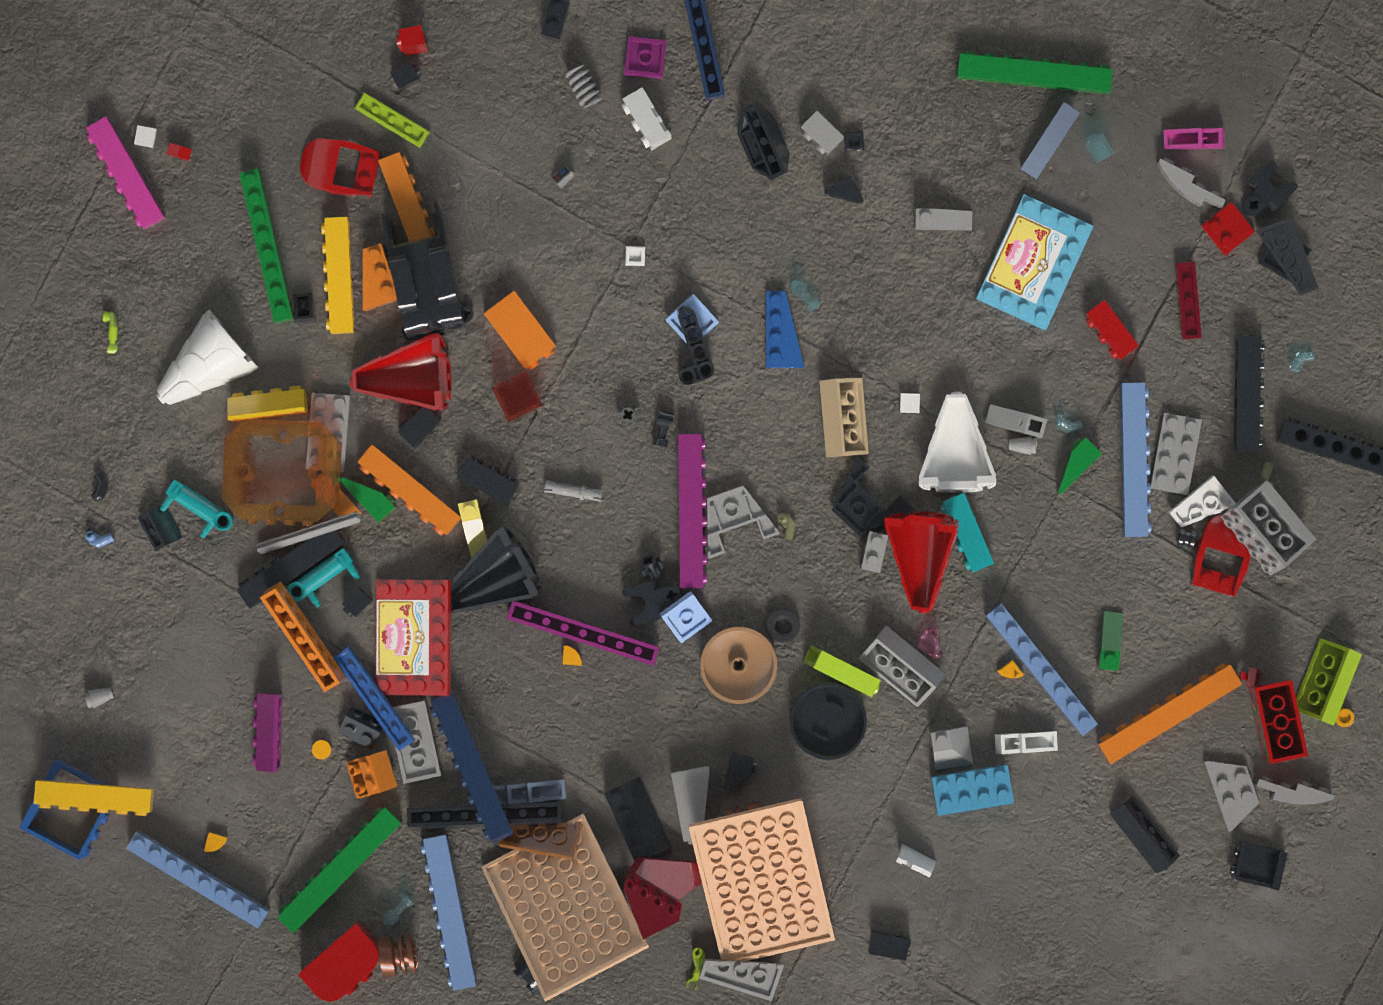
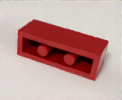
(412, 40)
(1110, 330)

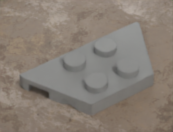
(1232, 790)

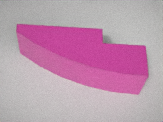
(1194, 138)

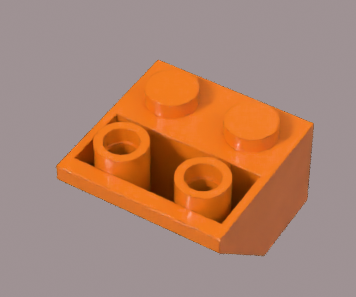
(371, 774)

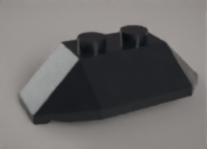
(763, 141)

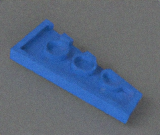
(781, 337)

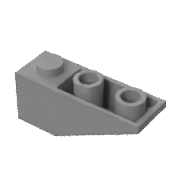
(1016, 421)

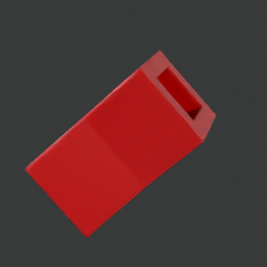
(179, 151)

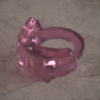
(929, 642)

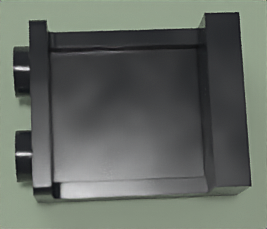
(1258, 865)

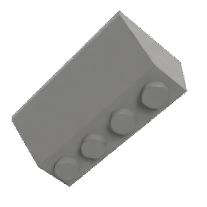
(902, 666)

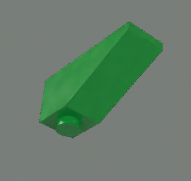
(1079, 459)
(373, 501)
(1110, 641)

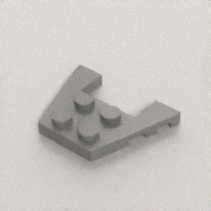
(732, 511)

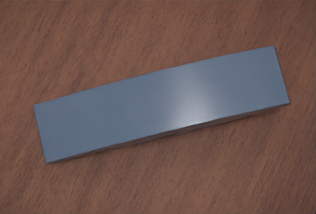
(1050, 140)
(531, 792)

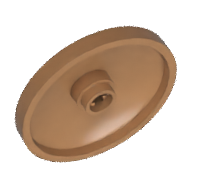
(757, 668)

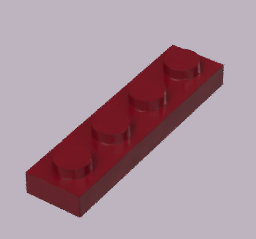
(1188, 300)

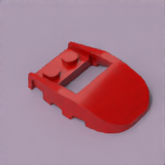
(320, 164)
(1221, 538)

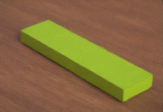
(392, 120)

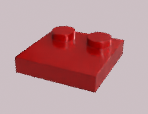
(1227, 229)

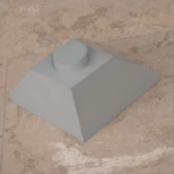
(951, 748)

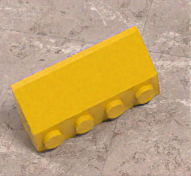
(267, 404)

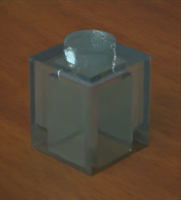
(1098, 148)

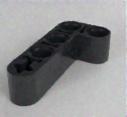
(692, 343)

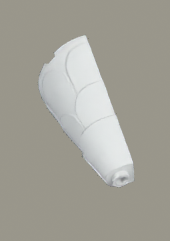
(204, 362)
(957, 451)

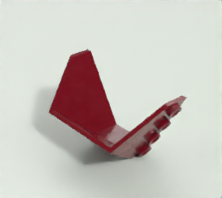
(655, 891)

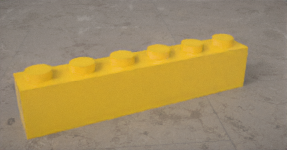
(338, 275)
(93, 796)

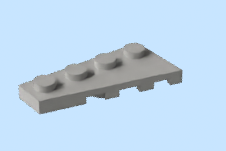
(745, 976)

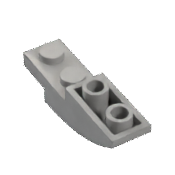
(1182, 180)
(1301, 793)

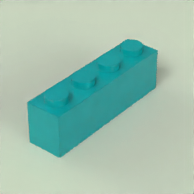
(969, 536)

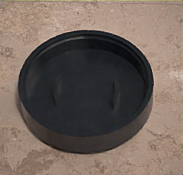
(828, 721)

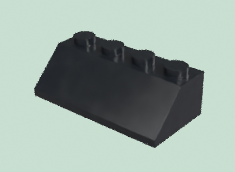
(637, 819)

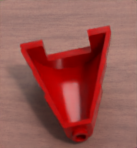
(409, 375)
(922, 553)

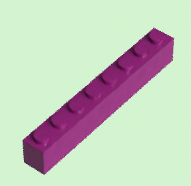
(690, 510)
(583, 632)

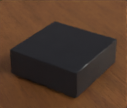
(854, 141)

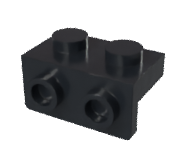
(360, 728)

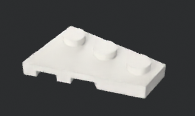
(1202, 502)

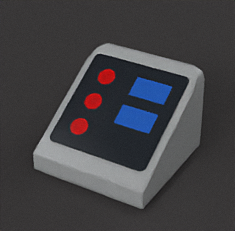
(563, 176)

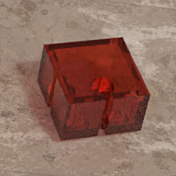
(517, 398)

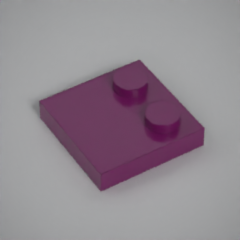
(645, 57)

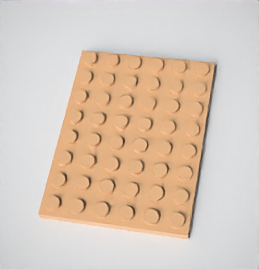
(762, 881)
(565, 912)

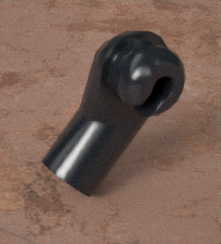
(101, 489)

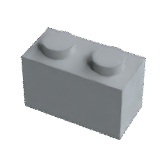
(821, 133)
(874, 552)

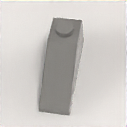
(942, 219)

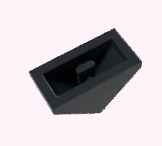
(845, 191)
(304, 308)

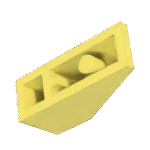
(473, 525)

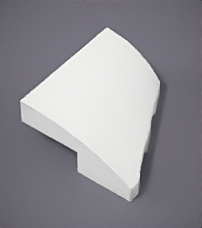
(915, 860)

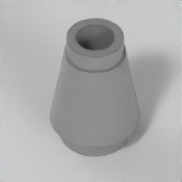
(1023, 445)
(97, 697)

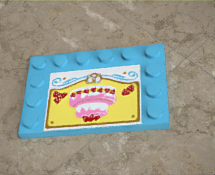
(1034, 262)

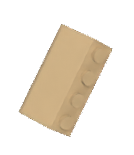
(844, 417)

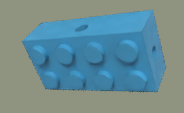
(972, 789)

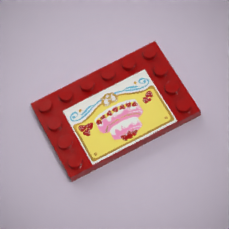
(413, 637)

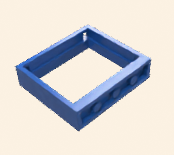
(31, 814)

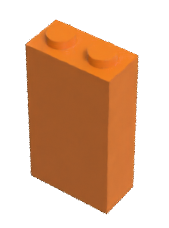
(520, 331)

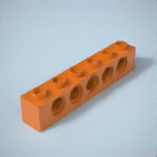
(302, 636)

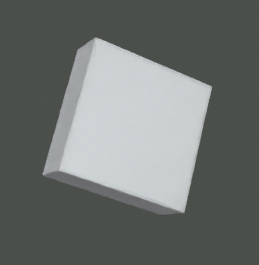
(145, 136)
(635, 256)
(909, 403)

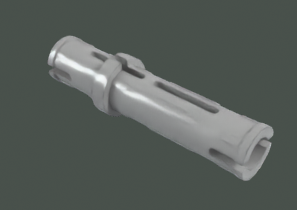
(574, 491)

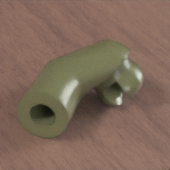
(1266, 472)
(788, 523)

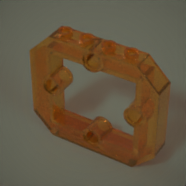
(237, 458)

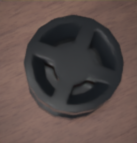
(1186, 538)

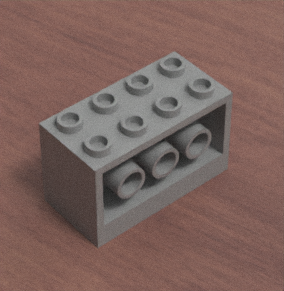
(1268, 528)

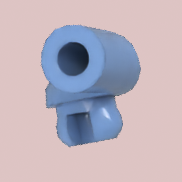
(97, 540)

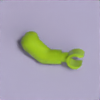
(113, 331)
(698, 958)

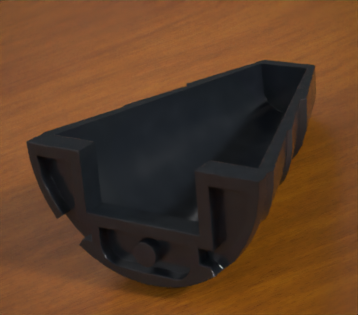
(495, 575)

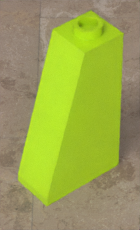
(842, 671)

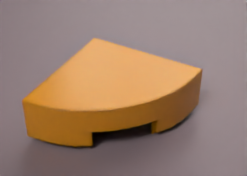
(571, 656)
(1010, 670)
(214, 842)

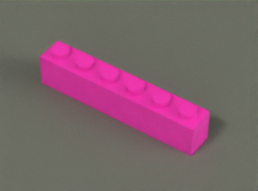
(125, 173)

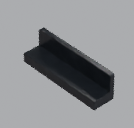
(1145, 835)

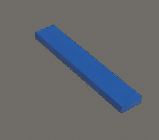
(374, 698)

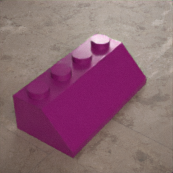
(268, 732)

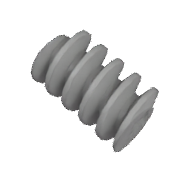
(583, 86)

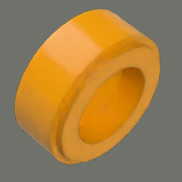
(1345, 717)
(321, 749)

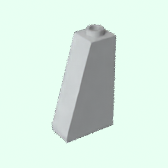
(691, 795)

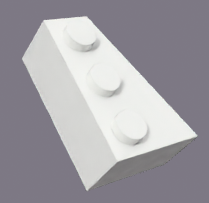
(646, 119)

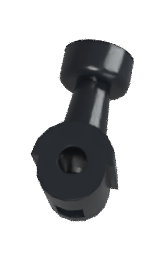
(664, 421)

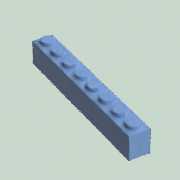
(1134, 459)
(1041, 669)
(198, 879)
(449, 911)

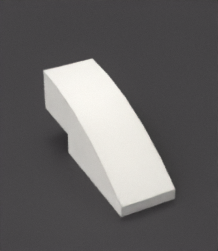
(1026, 742)

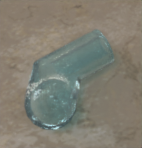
(1299, 359)
(1066, 426)

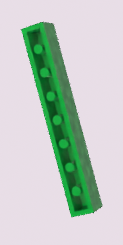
(1034, 73)
(266, 246)
(340, 869)

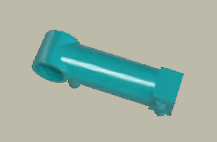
(198, 505)
(321, 574)

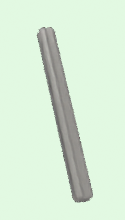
(309, 532)

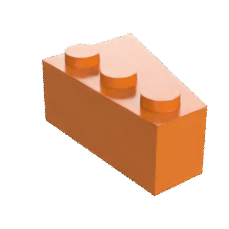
(377, 278)

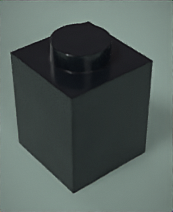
(406, 76)
(356, 603)

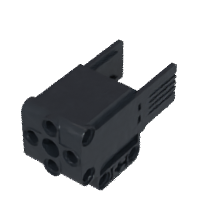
(425, 282)

